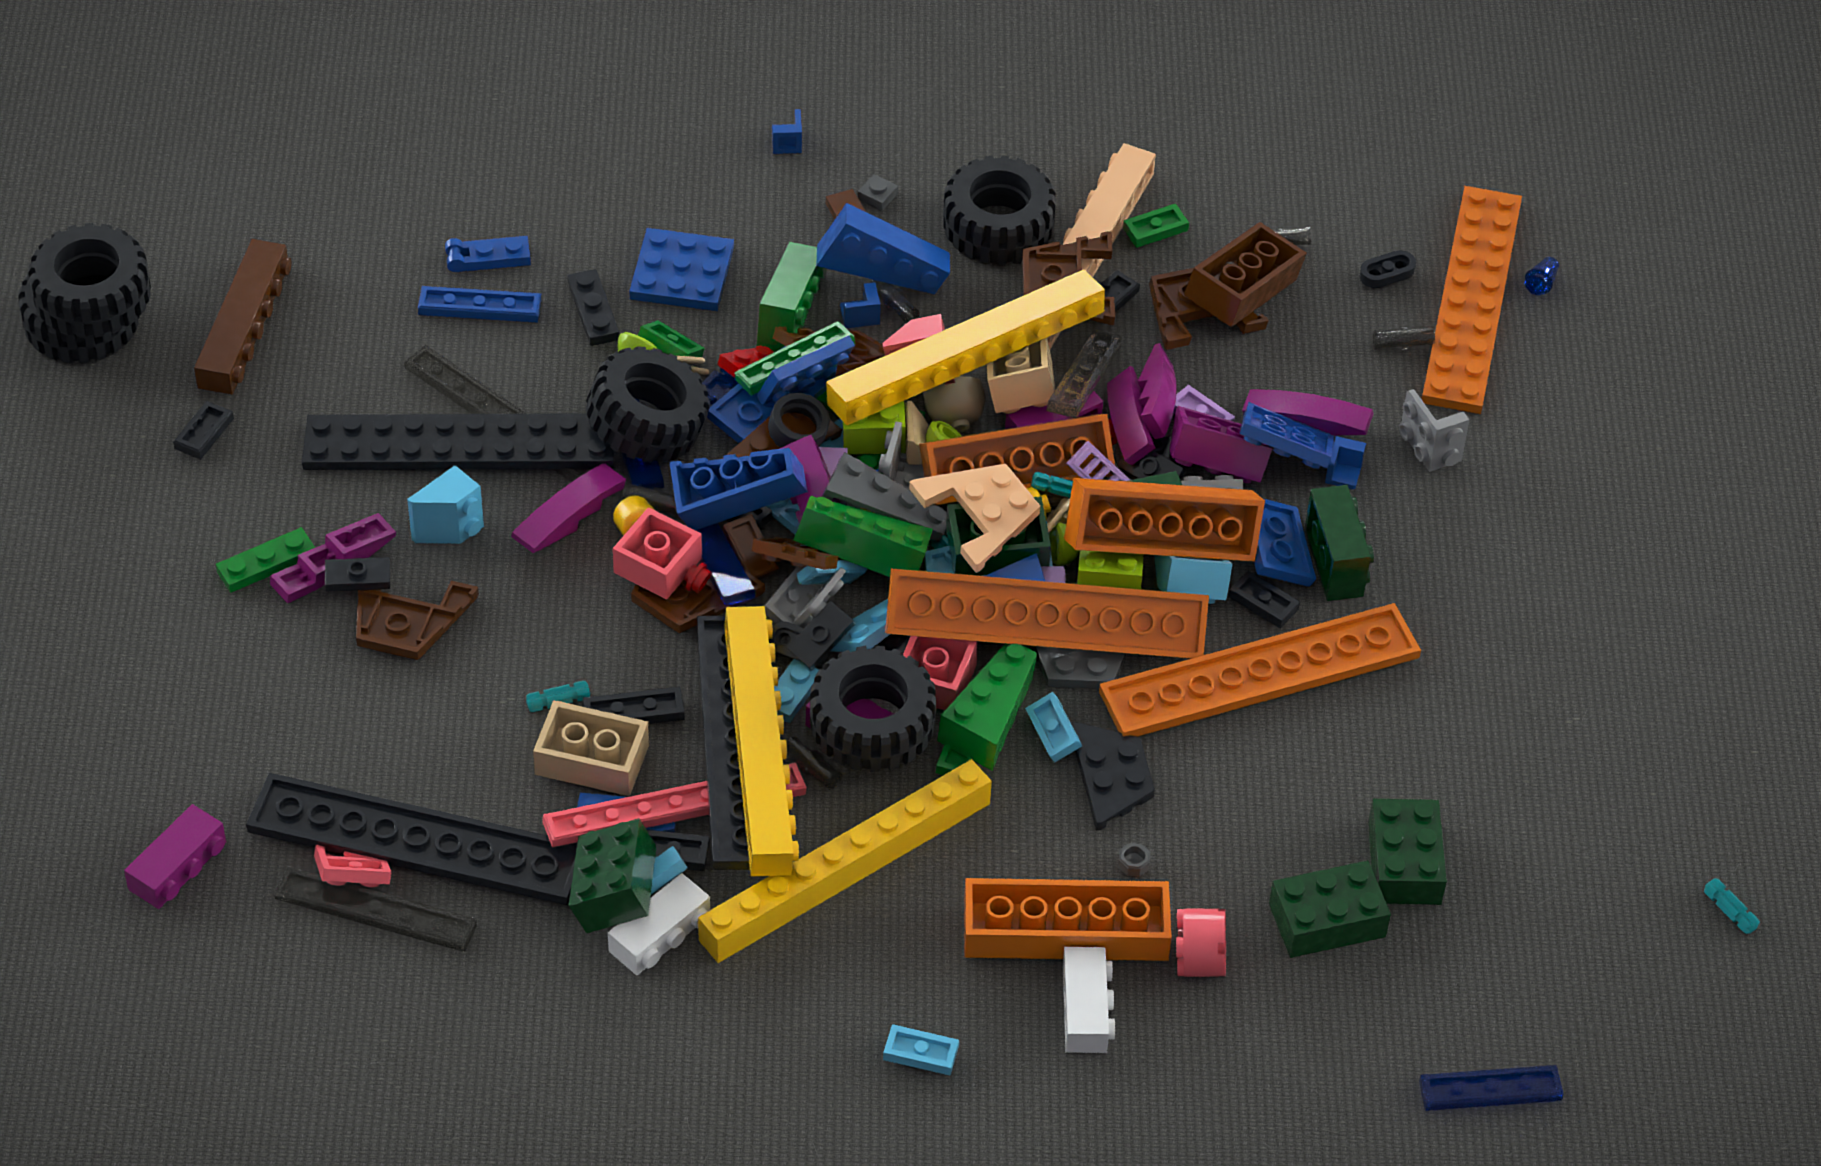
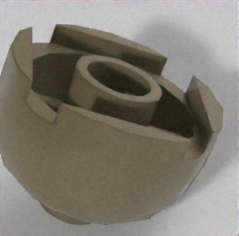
(956, 403)

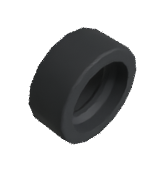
(801, 404)

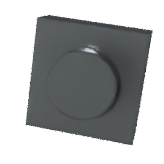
(878, 192)

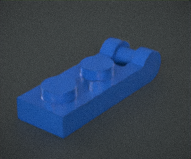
(487, 253)

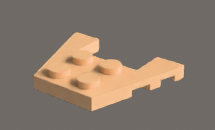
(992, 500)

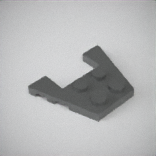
(1078, 667)

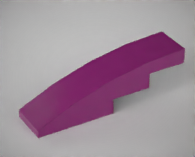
(1158, 392)
(1317, 411)
(1126, 417)
(567, 507)
(349, 542)

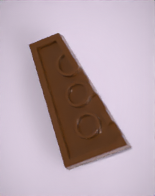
(796, 422)

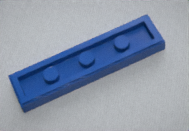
(479, 304)

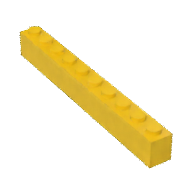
(965, 347)
(759, 743)
(844, 861)

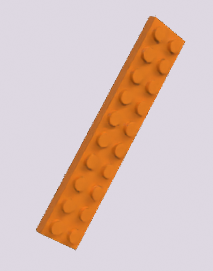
(1472, 300)
(1046, 614)
(1259, 671)

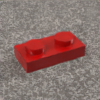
(739, 359)

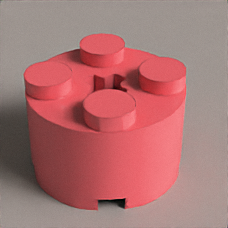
(1201, 942)

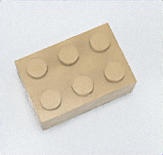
(1022, 378)
(591, 748)

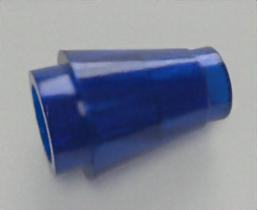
(1542, 276)

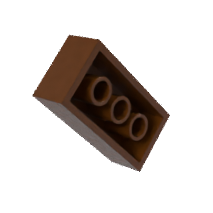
(1245, 274)

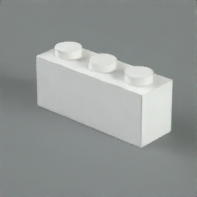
(670, 918)
(1087, 1000)

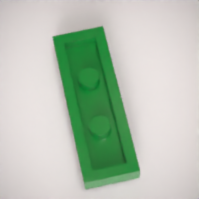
(263, 560)

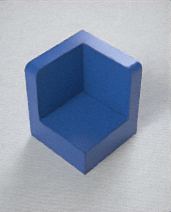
(788, 137)
(862, 312)
(1345, 462)

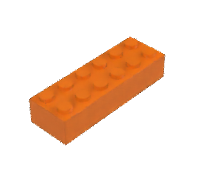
(1023, 449)
(1164, 519)
(1046, 915)

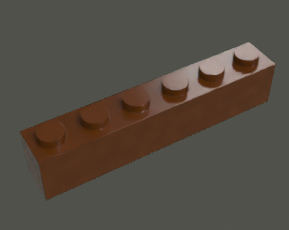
(242, 317)

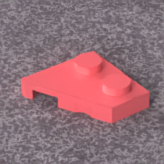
(351, 868)

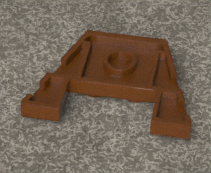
(1054, 261)
(1175, 308)
(864, 352)
(799, 554)
(683, 607)
(408, 625)

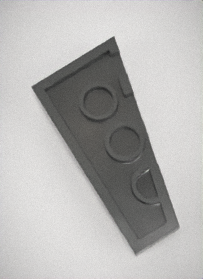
(876, 492)

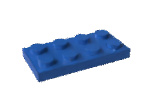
(741, 413)

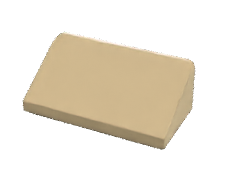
(915, 433)

